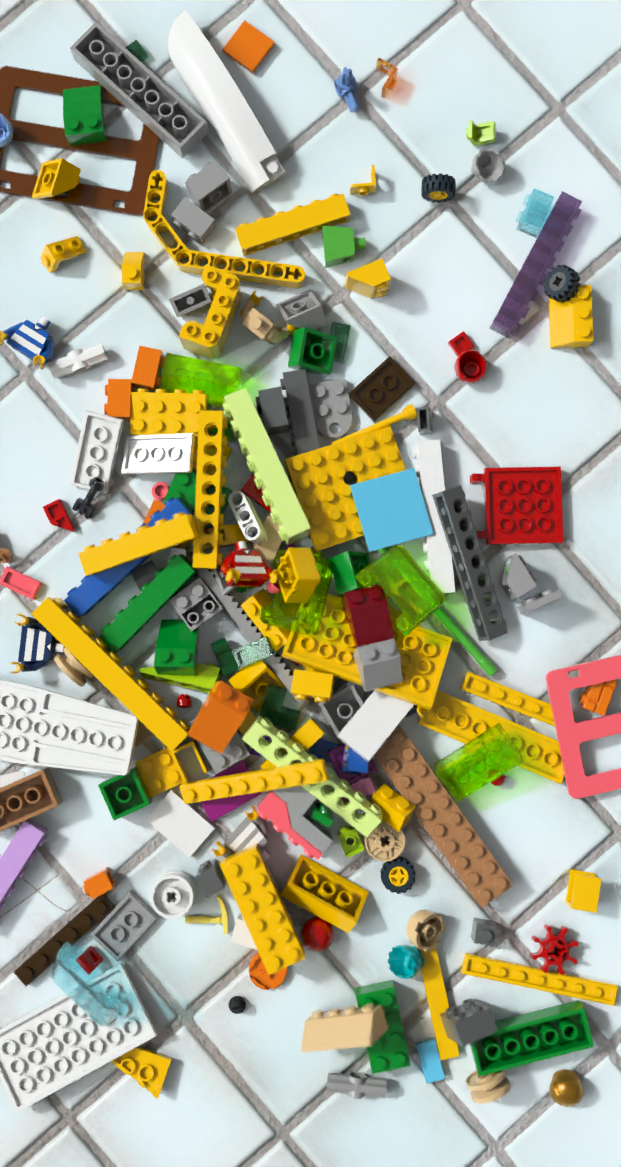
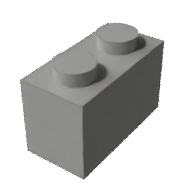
(193, 220)
(190, 300)

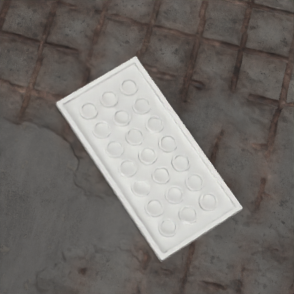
(65, 1044)

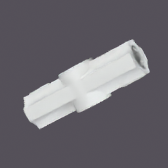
(78, 361)

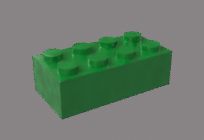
(390, 1048)

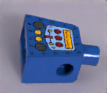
(353, 762)

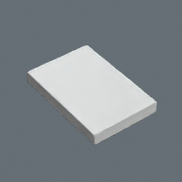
(180, 823)

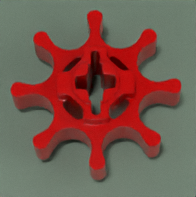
(561, 952)

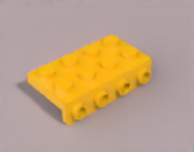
(166, 412)

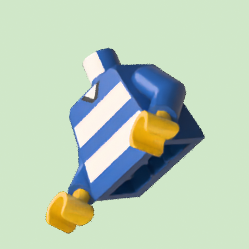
(31, 340)

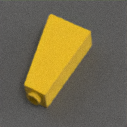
(305, 735)

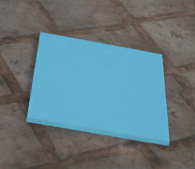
(391, 509)

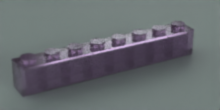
(535, 265)

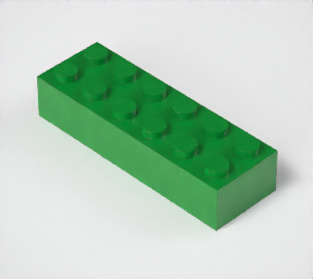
(533, 1038)

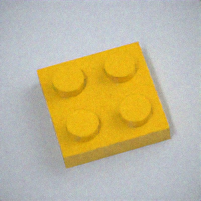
(159, 772)

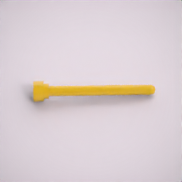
(408, 414)

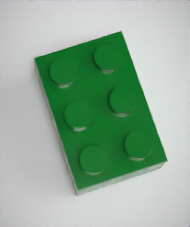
(184, 487)

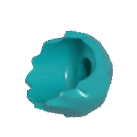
(405, 961)

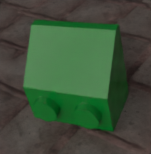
(312, 351)
(345, 568)

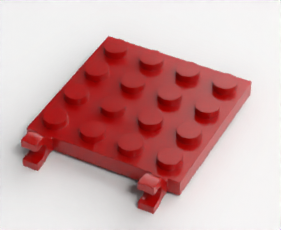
(521, 505)

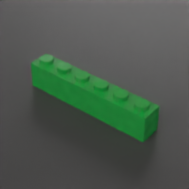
(148, 603)

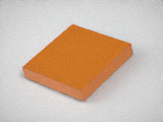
(248, 46)

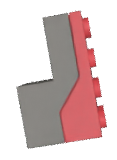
(288, 812)

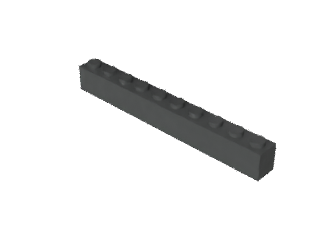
(302, 422)

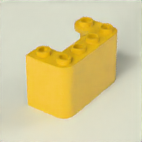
(212, 336)

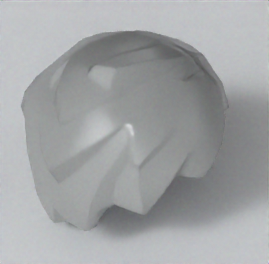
(488, 165)

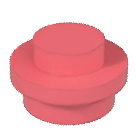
(160, 490)

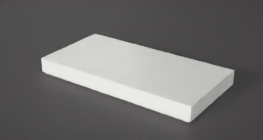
(96, 450)
(158, 454)
(373, 723)

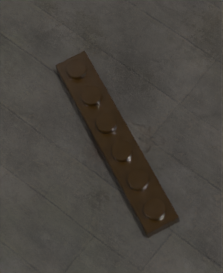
(69, 933)

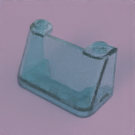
(100, 1008)

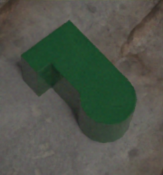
(224, 656)

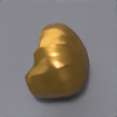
(566, 1088)

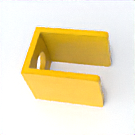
(179, 765)
(583, 891)

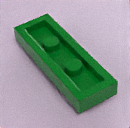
(322, 814)

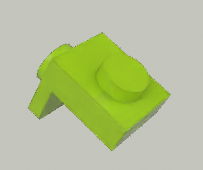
(481, 133)

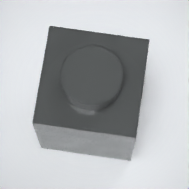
(483, 931)

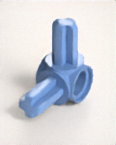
(346, 89)

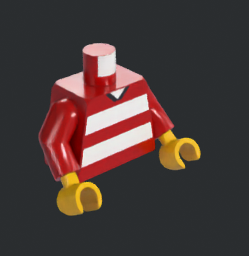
(247, 568)

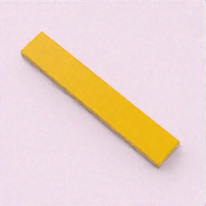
(508, 697)
(437, 1003)

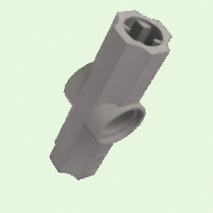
(356, 1085)

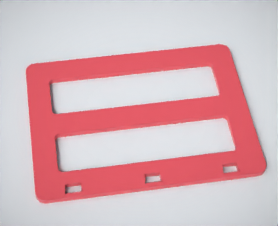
(572, 734)

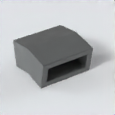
(424, 410)
(144, 574)

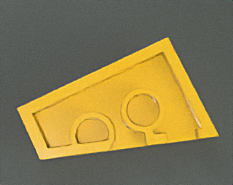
(145, 1067)

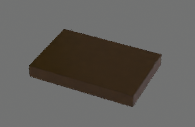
(381, 389)

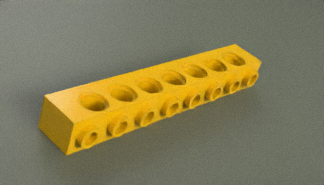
(209, 420)

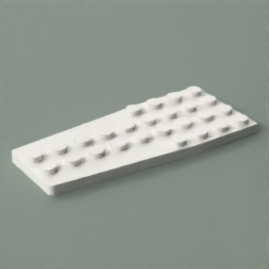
(63, 731)

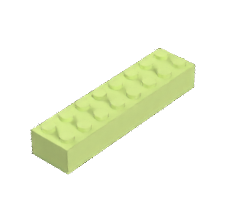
(266, 467)

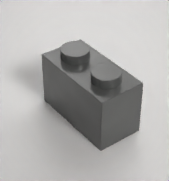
(210, 877)

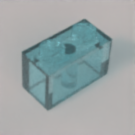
(535, 211)

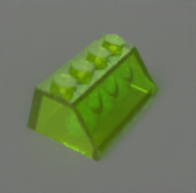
(197, 374)

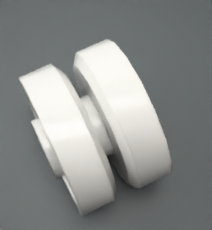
(173, 905)

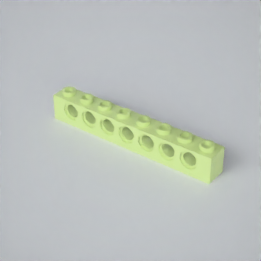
(364, 822)

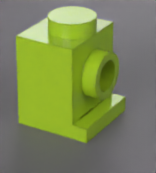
(350, 849)

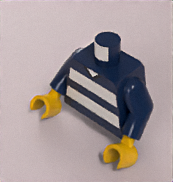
(36, 646)

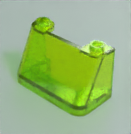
(405, 585)
(300, 617)

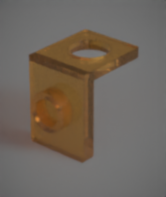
(392, 73)

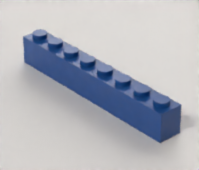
(98, 586)

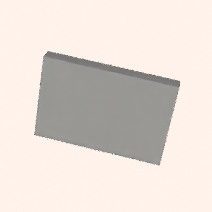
(124, 926)

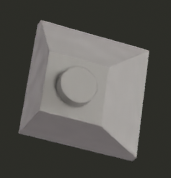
(303, 311)

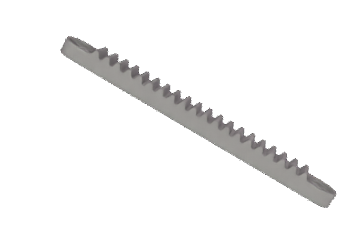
(246, 626)

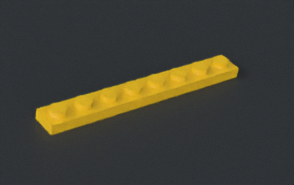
(254, 781)

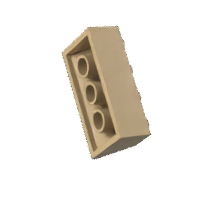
(343, 1028)

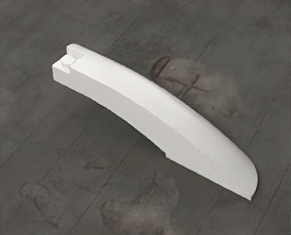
(223, 104)

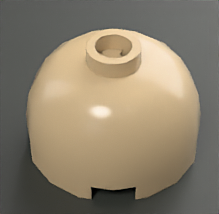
(425, 929)

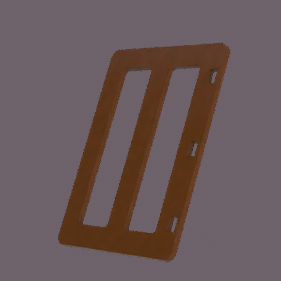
(84, 195)

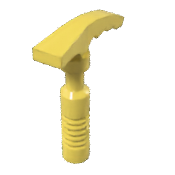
(206, 919)

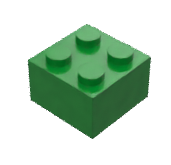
(125, 794)

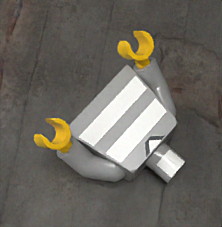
(249, 832)

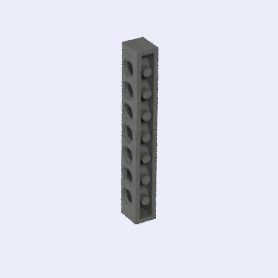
(487, 614)

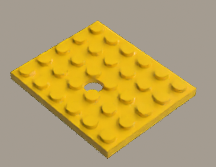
(321, 488)

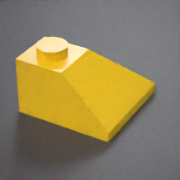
(55, 178)

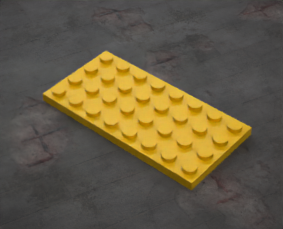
(332, 651)

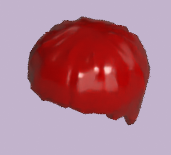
(470, 366)
(317, 934)

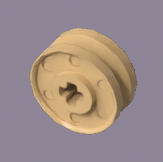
(73, 668)
(388, 850)
(488, 1087)

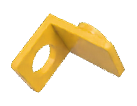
(365, 188)

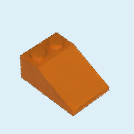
(220, 716)

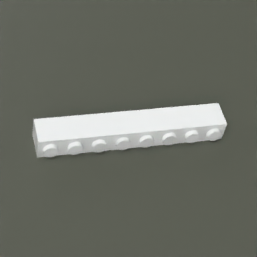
(431, 481)

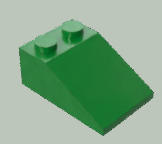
(84, 115)
(176, 649)

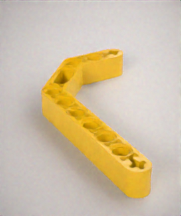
(195, 257)

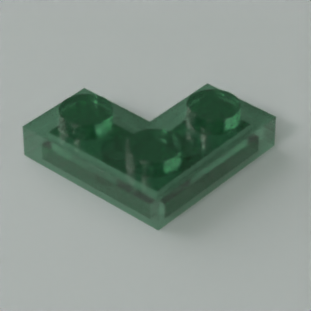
(275, 712)

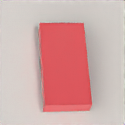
(20, 583)

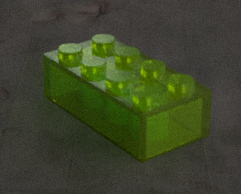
(478, 762)

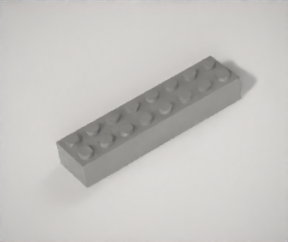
(139, 90)

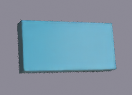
(430, 1060)

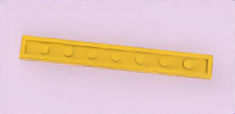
(536, 979)

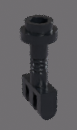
(96, 485)

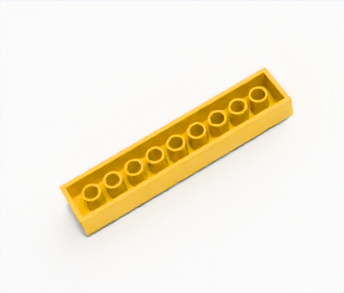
(112, 672)

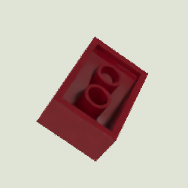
(368, 615)

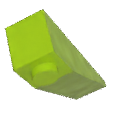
(203, 680)

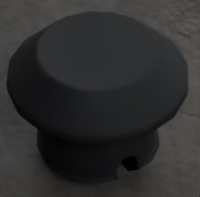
(237, 1004)

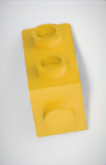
(61, 250)

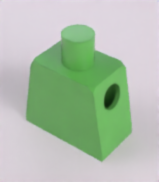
(340, 245)

